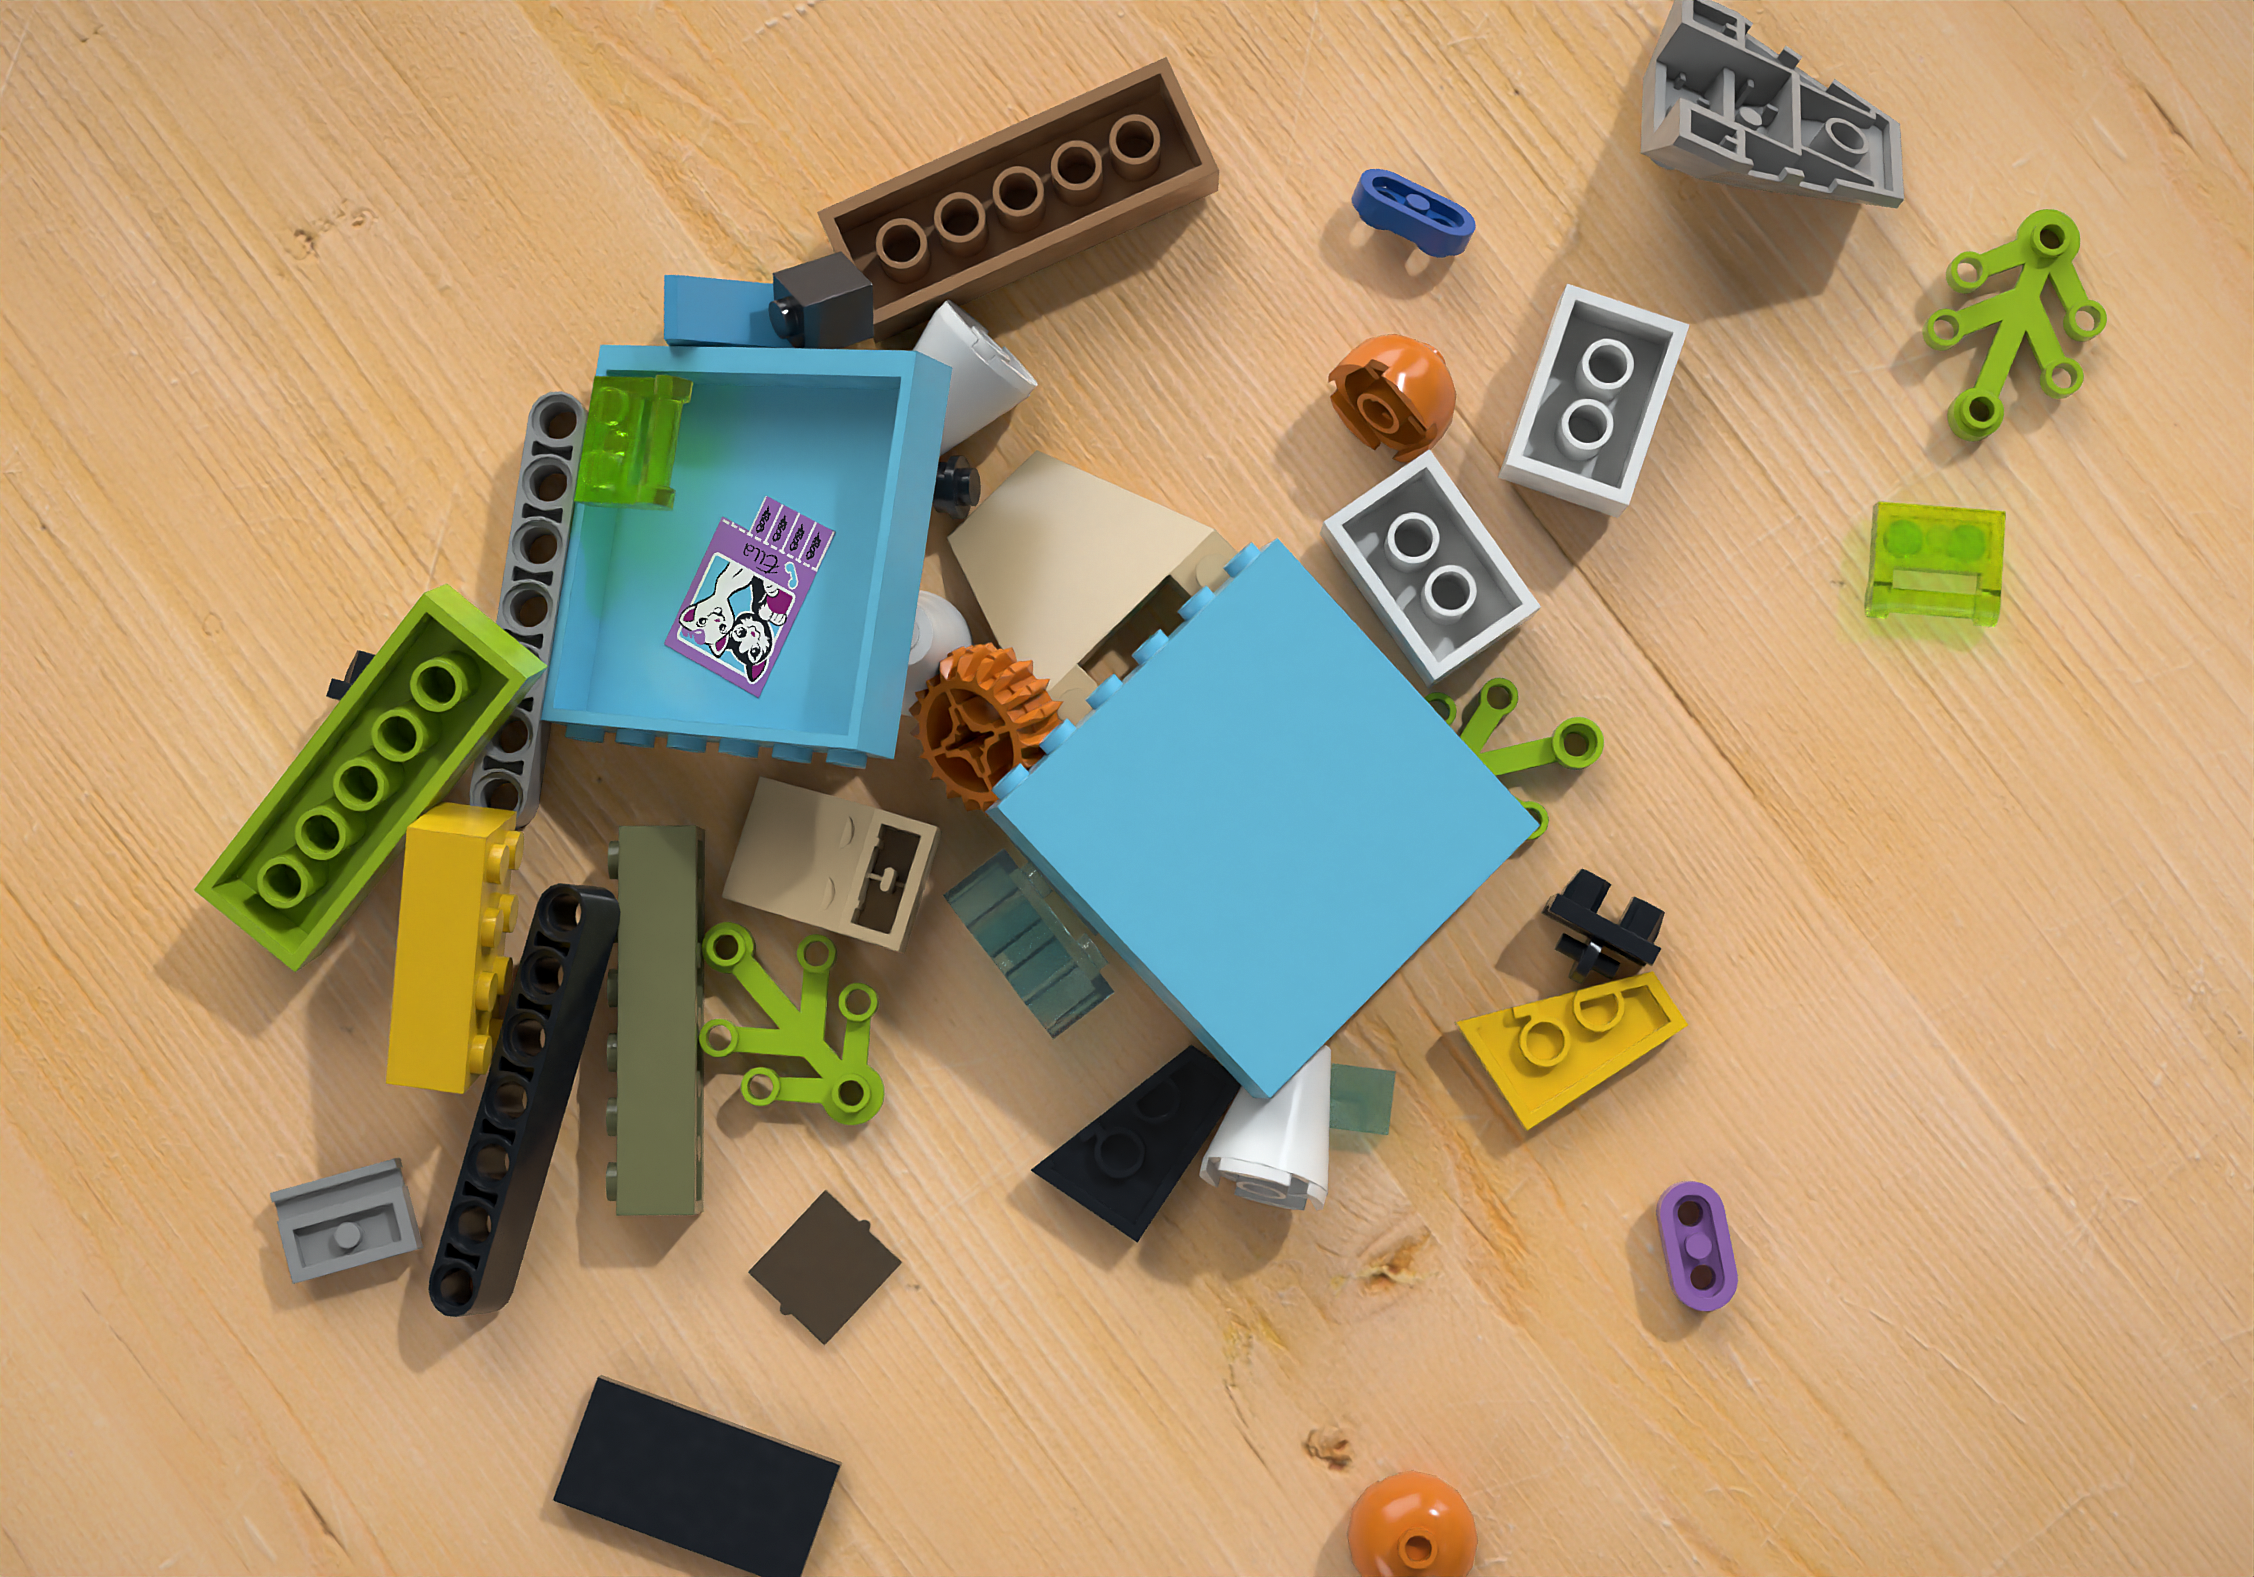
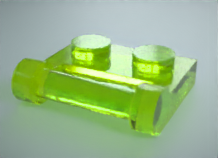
(632, 442)
(1936, 542)

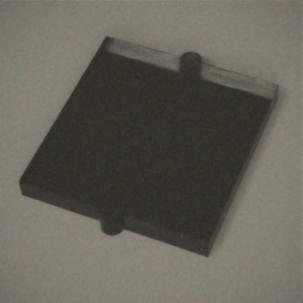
(825, 1267)

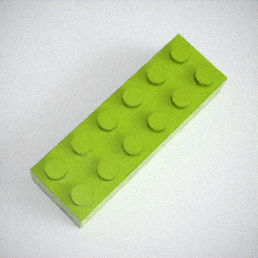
(369, 774)

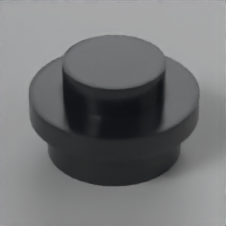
(956, 487)

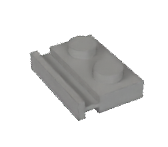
(346, 1220)

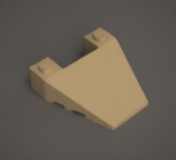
(1071, 562)

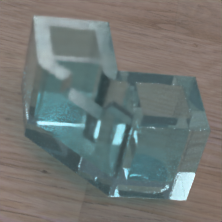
(1029, 943)

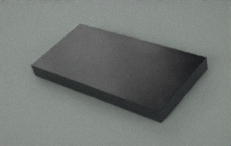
(697, 1480)

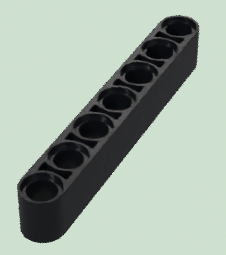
(501, 1120)

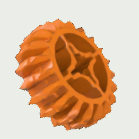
(982, 721)

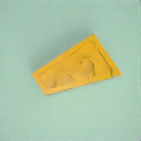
(1570, 1042)

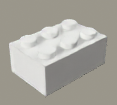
(1593, 401)
(1429, 568)

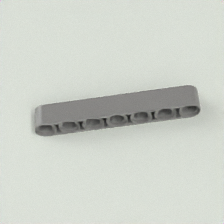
(526, 580)

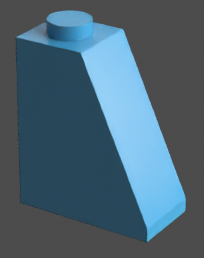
(718, 313)

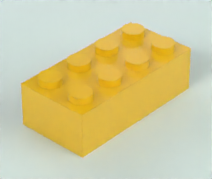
(452, 946)

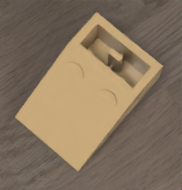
(832, 863)

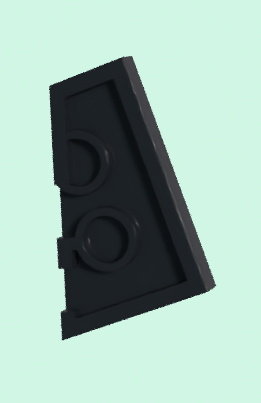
(1143, 1143)

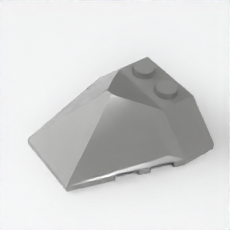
(1756, 121)

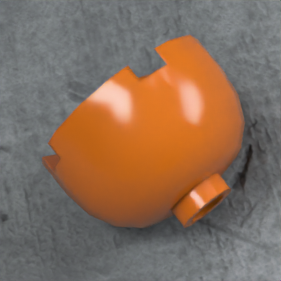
(1395, 394)
(1412, 1529)

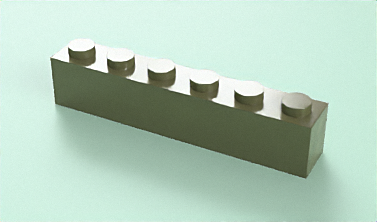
(659, 1021)

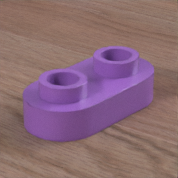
(1697, 1244)

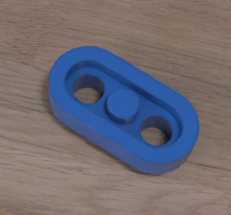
(1413, 212)

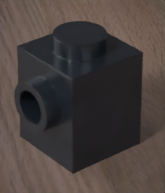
(822, 304)

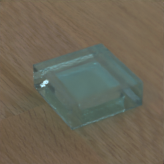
(1361, 1098)

